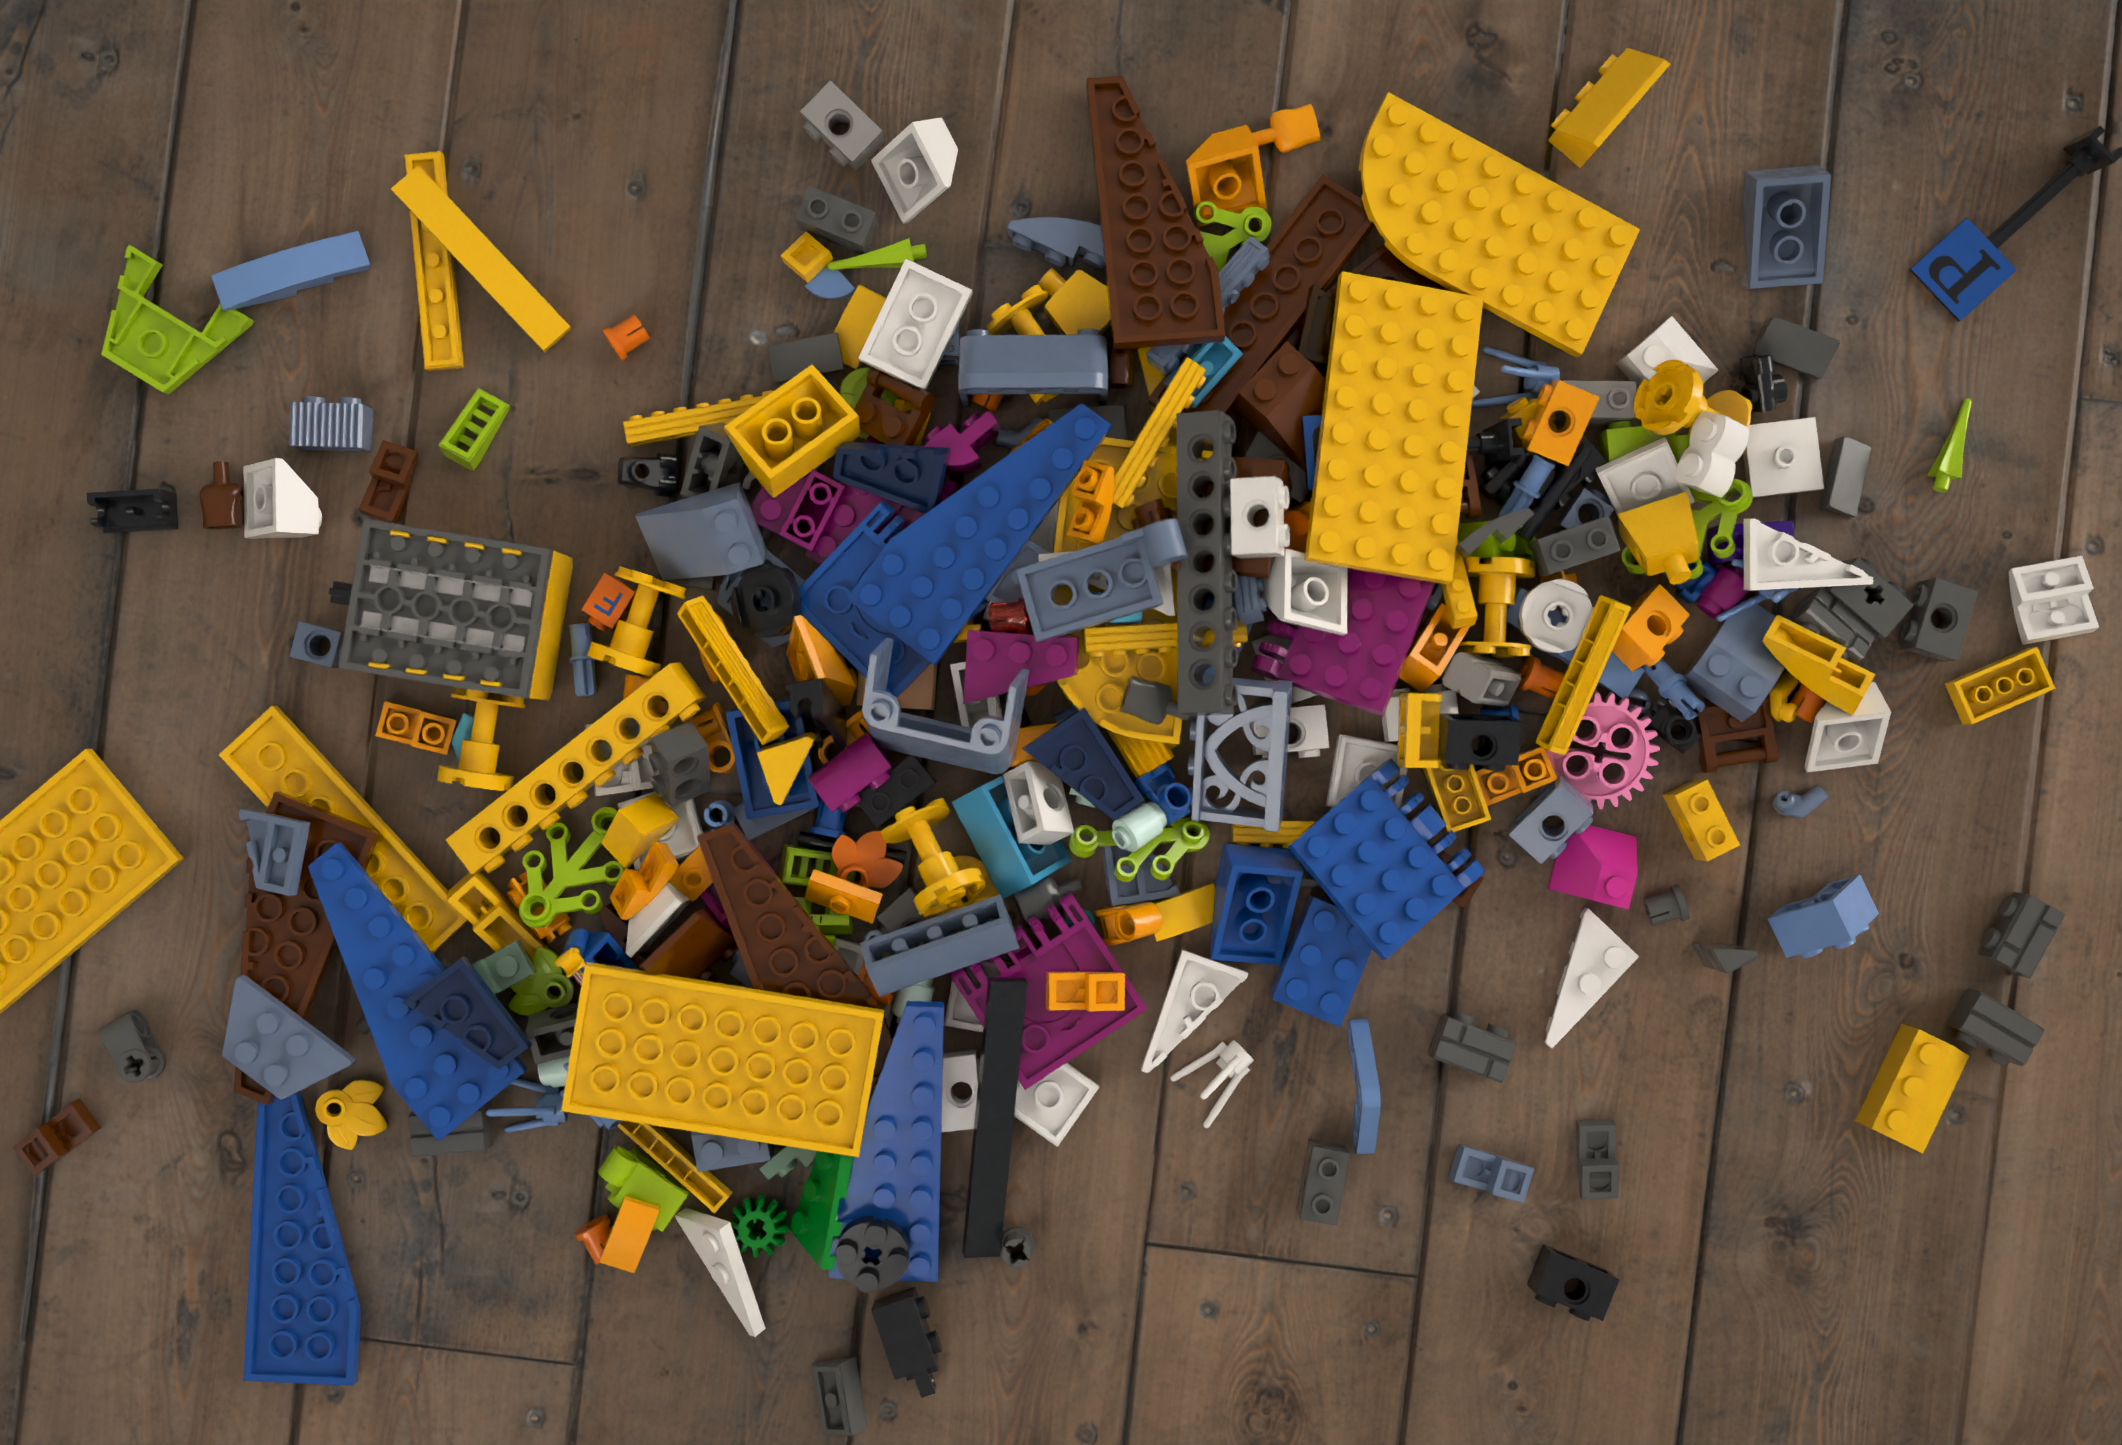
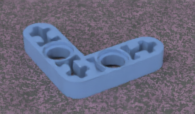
(1367, 1087)

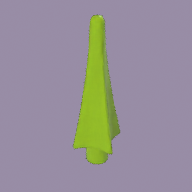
(886, 257)
(1950, 459)

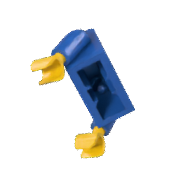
(593, 948)

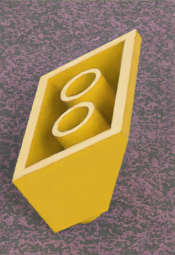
(1605, 103)
(793, 430)
(1912, 1087)

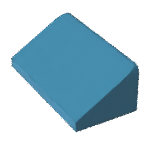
(1214, 357)

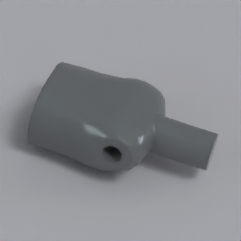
(1149, 701)
(1037, 897)

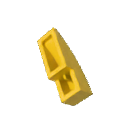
(1818, 664)
(491, 914)

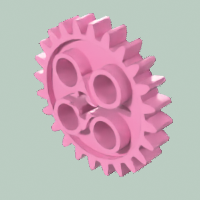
(1608, 717)

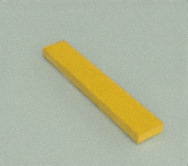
(481, 258)
(435, 280)

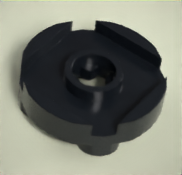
(784, 600)
(866, 1272)

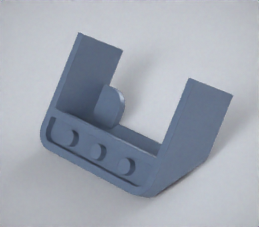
(1033, 364)
(985, 747)

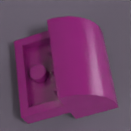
(964, 446)
(799, 510)
(850, 773)

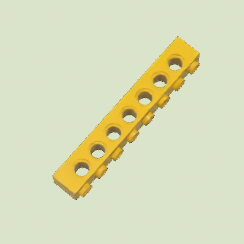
(473, 840)

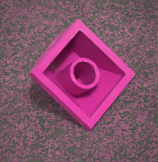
(1597, 867)

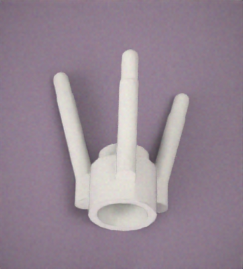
(1232, 1061)

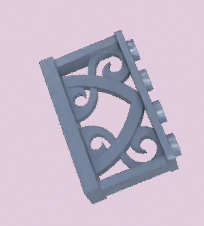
(1267, 794)

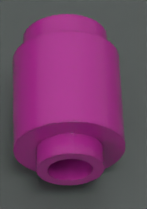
(1722, 592)

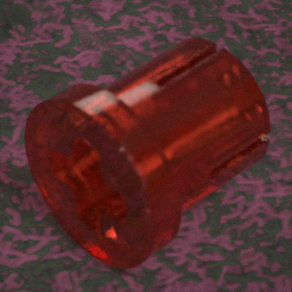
(1010, 617)

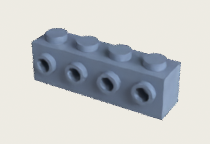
(939, 945)

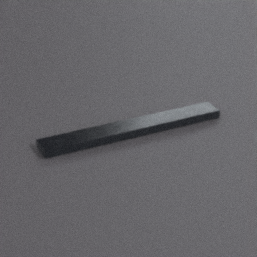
(994, 1117)

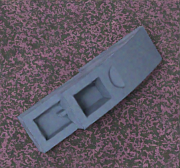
(1059, 239)

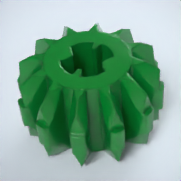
(771, 1231)

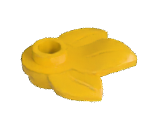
(357, 1112)

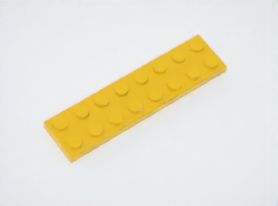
(280, 758)

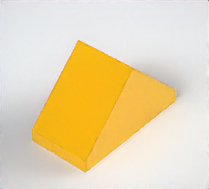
(783, 762)
(637, 828)

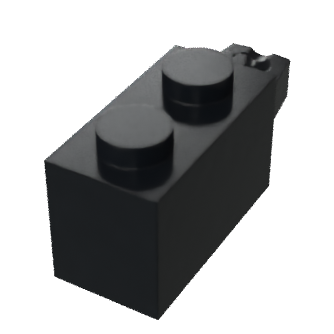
(908, 1339)

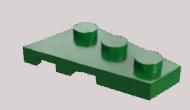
(816, 1214)

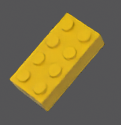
(2000, 686)
(1457, 797)

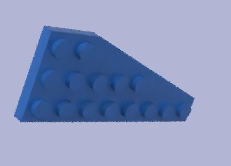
(954, 555)
(386, 966)
(901, 1143)
(300, 1282)

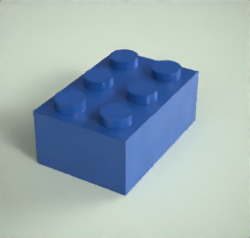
(1321, 963)

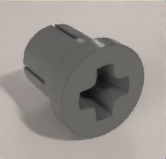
(1666, 906)
(1011, 1238)

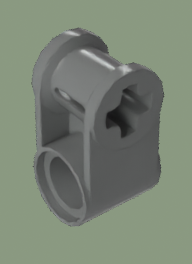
(131, 1043)

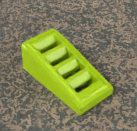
(485, 436)
(787, 859)

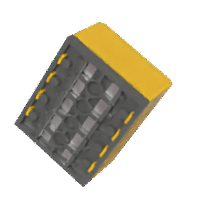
(455, 610)

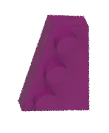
(998, 657)

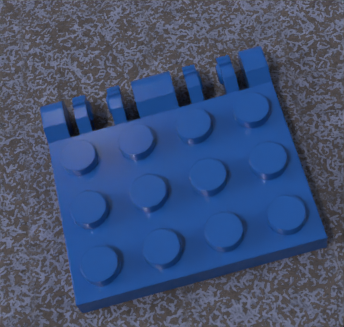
(845, 624)
(1380, 862)

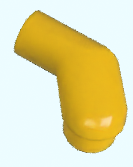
(1779, 695)

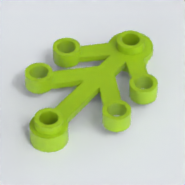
(1219, 246)
(1717, 507)
(1175, 834)
(567, 874)

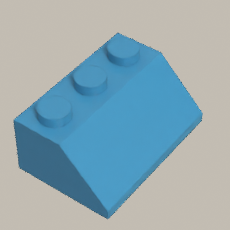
(992, 831)

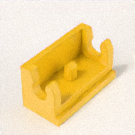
(1418, 730)

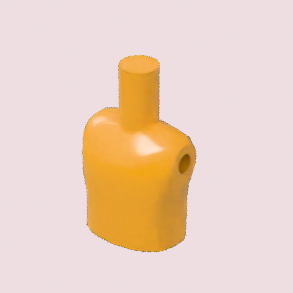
(1290, 129)

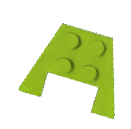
(156, 342)

